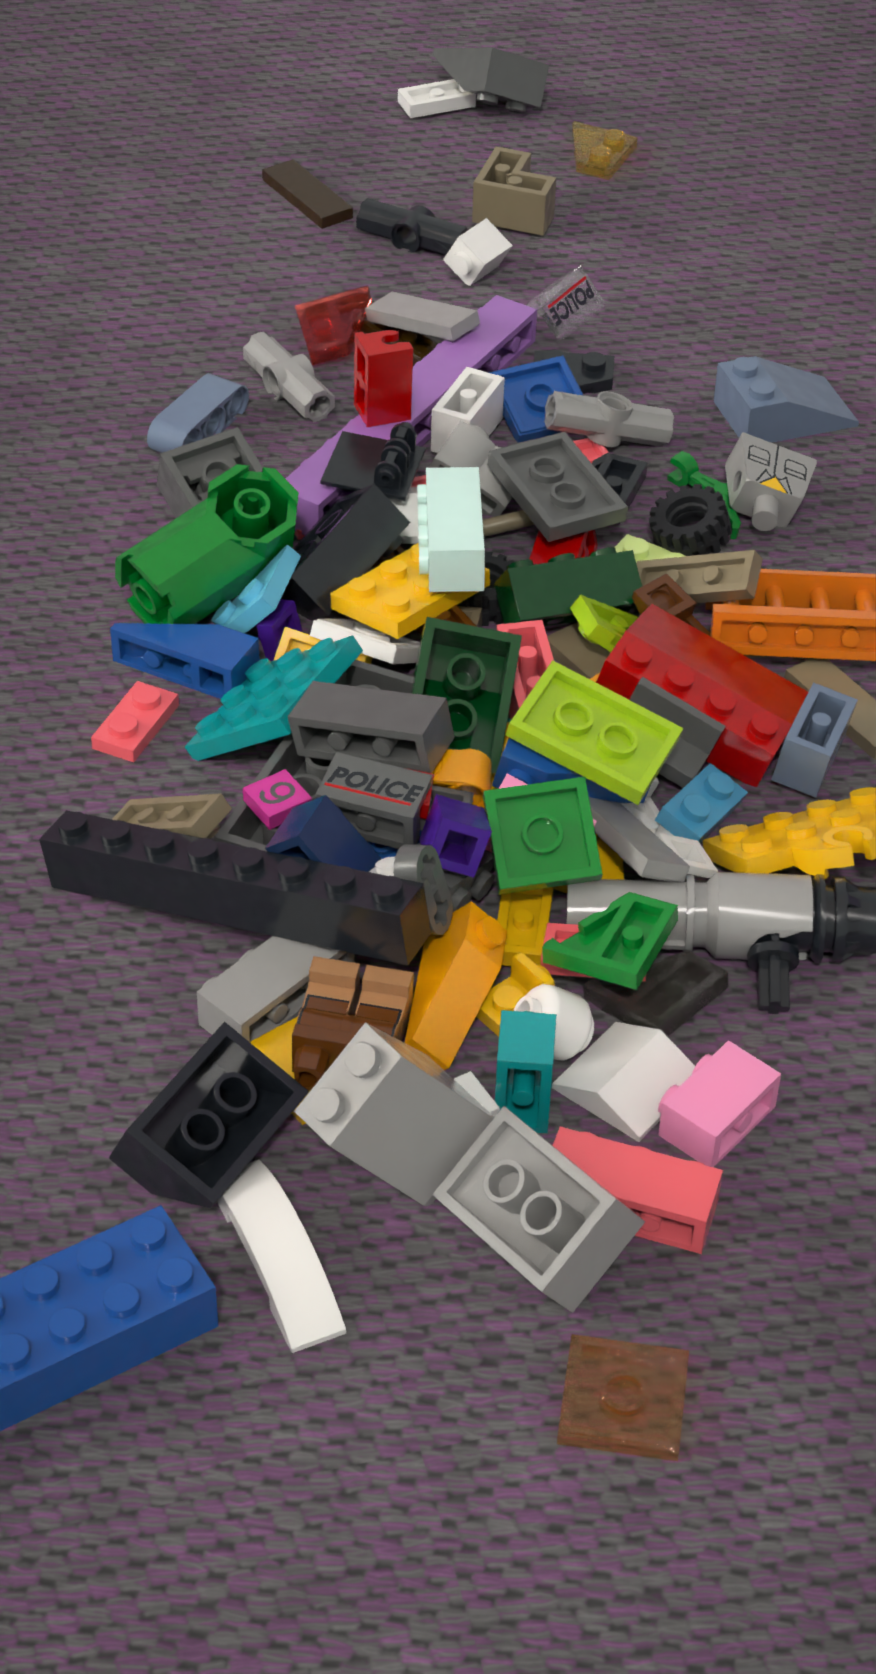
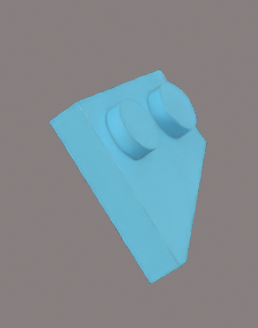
(260, 595)

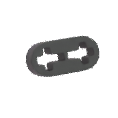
(423, 865)

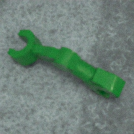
(689, 473)

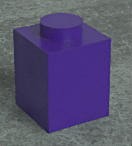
(457, 833)

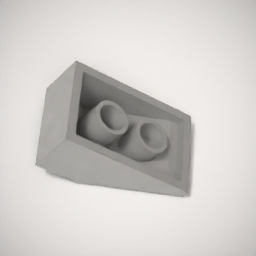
(538, 1209)

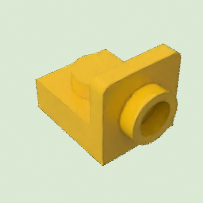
(505, 995)

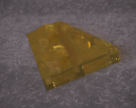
(600, 150)

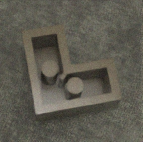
(512, 195)

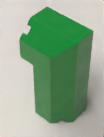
(211, 548)

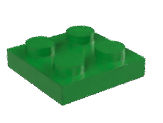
(542, 835)

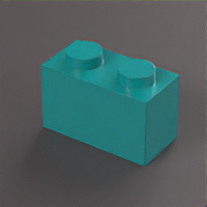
(526, 1066)

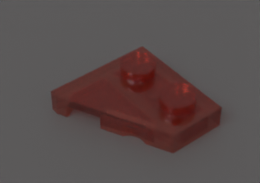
(332, 322)

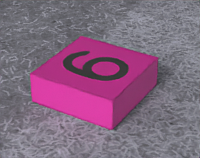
(274, 797)

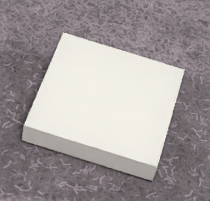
(372, 641)

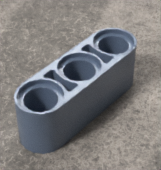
(198, 413)

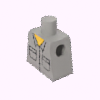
(767, 481)

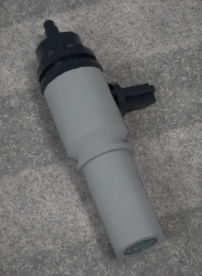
(754, 919)

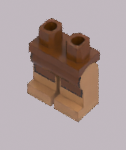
(337, 1011)

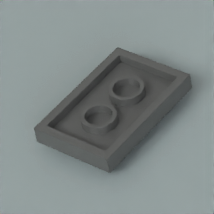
(557, 486)

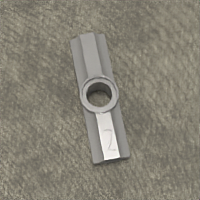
(288, 377)
(608, 419)

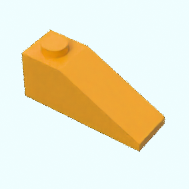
(454, 982)

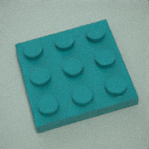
(262, 703)

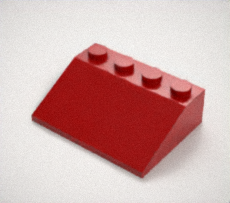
(715, 680)

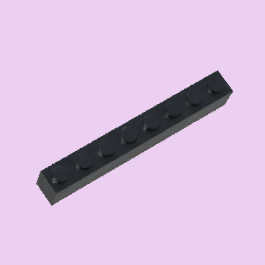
(238, 886)

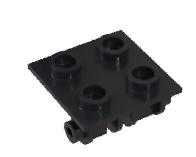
(372, 460)

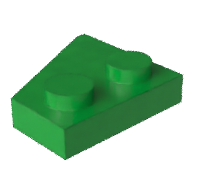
(616, 942)

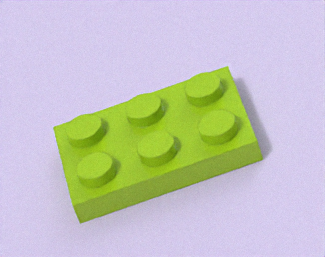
(594, 732)

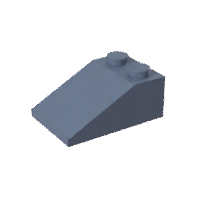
(777, 400)

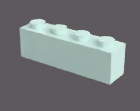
(451, 530)

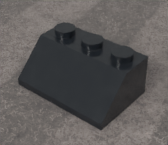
(343, 548)
(208, 1121)

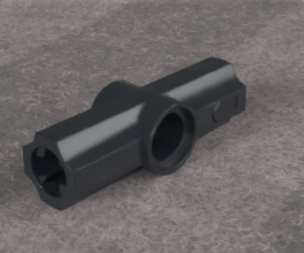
(408, 228)

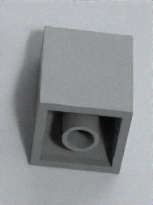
(394, 1113)

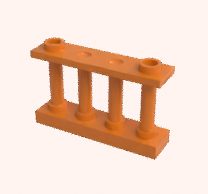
(802, 616)

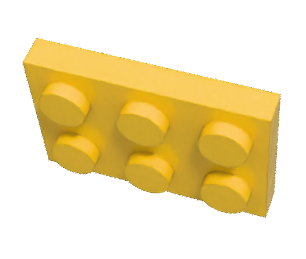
(395, 596)

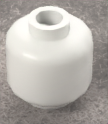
(573, 1017)

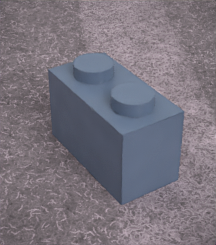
(814, 740)

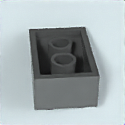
(496, 76)

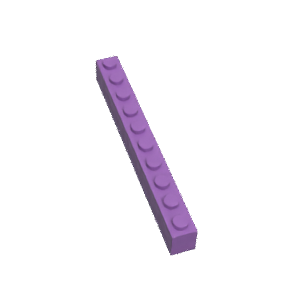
(493, 345)

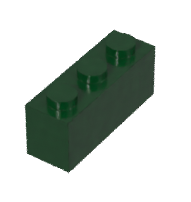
(551, 588)

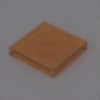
(623, 1397)

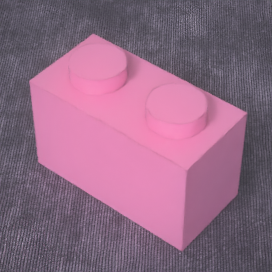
(718, 1104)

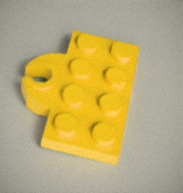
(810, 839)

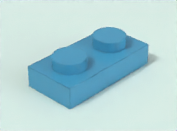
(701, 805)

